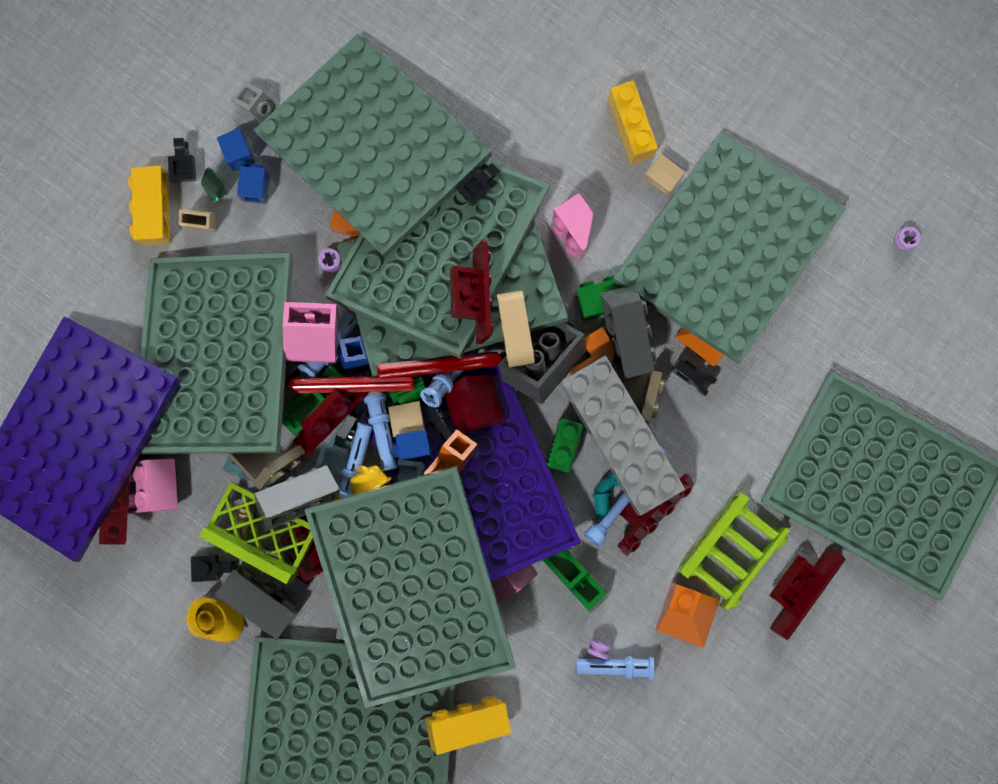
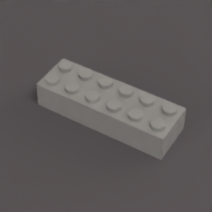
(622, 436)

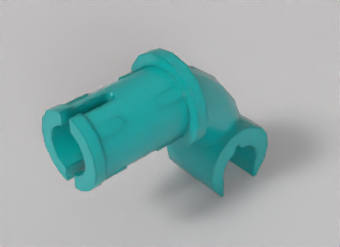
(601, 495)

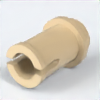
(242, 517)

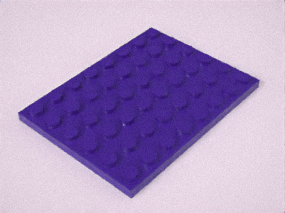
(77, 435)
(507, 487)

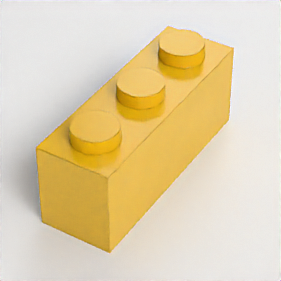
(632, 122)
(149, 205)
(467, 725)

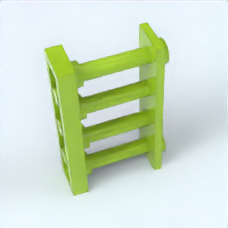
(723, 527)

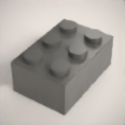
(628, 331)
(555, 354)

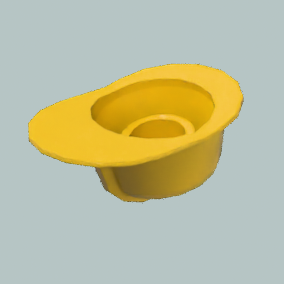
(367, 479)
(214, 620)

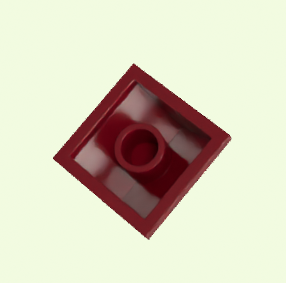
(474, 404)

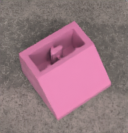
(573, 223)
(310, 332)
(152, 486)

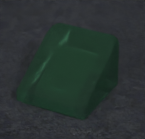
(213, 185)

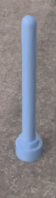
(597, 533)

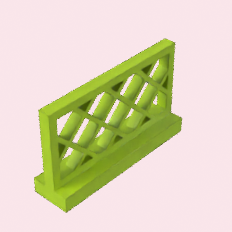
(244, 549)

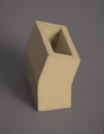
(664, 175)
(185, 217)
(406, 418)

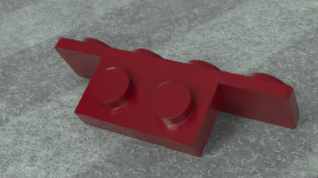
(471, 292)
(327, 417)
(649, 521)
(114, 526)
(311, 564)
(801, 588)

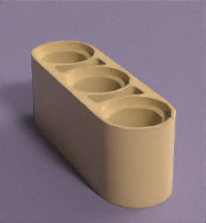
(515, 329)

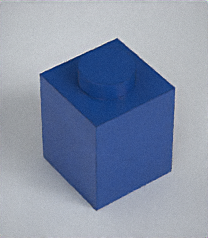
(235, 149)
(253, 184)
(353, 355)
(412, 446)

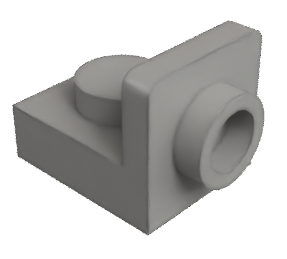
(254, 101)

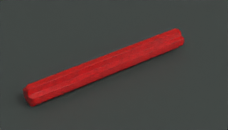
(438, 365)
(350, 384)

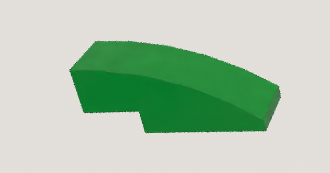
(307, 403)
(577, 579)

